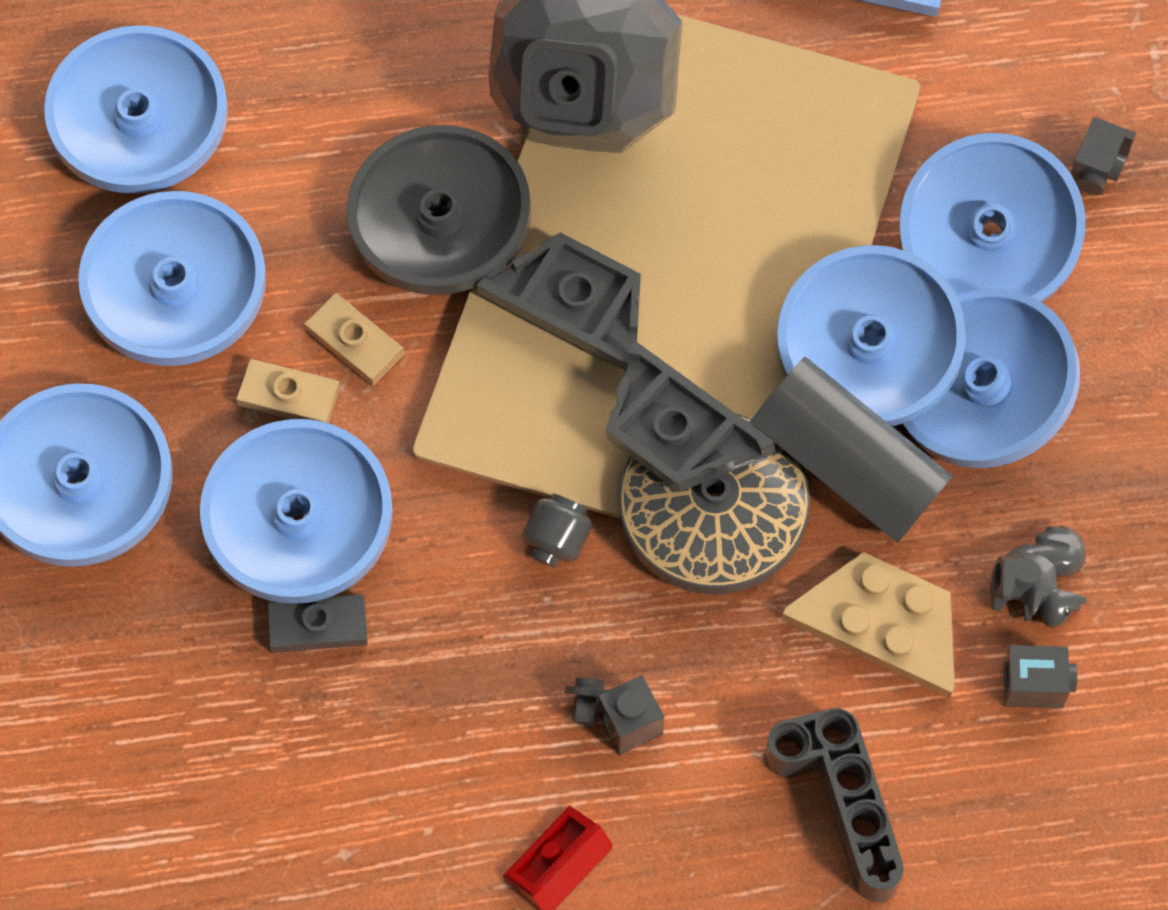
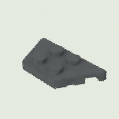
(573, 296)
(679, 426)

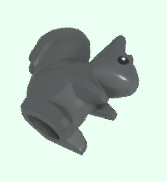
(1032, 573)

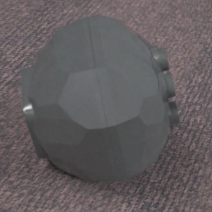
(585, 70)

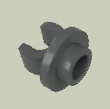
(587, 701)

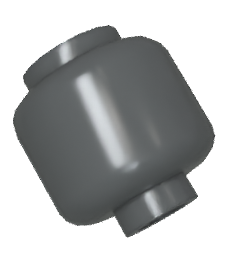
(557, 530)

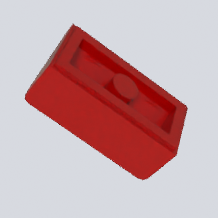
(559, 860)

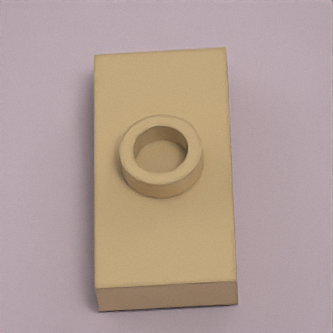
(354, 339)
(287, 392)

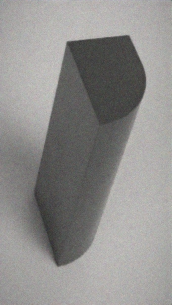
(851, 449)

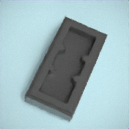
(318, 624)

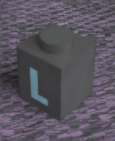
(1038, 676)
(630, 714)

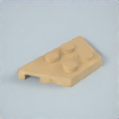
(884, 619)

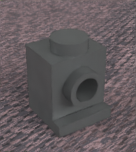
(1101, 156)

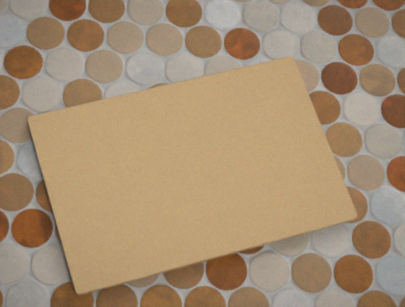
(720, 215)

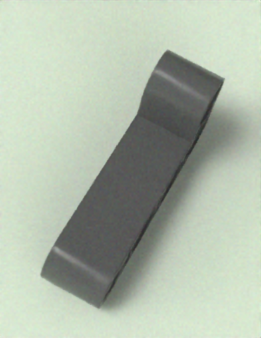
(845, 804)

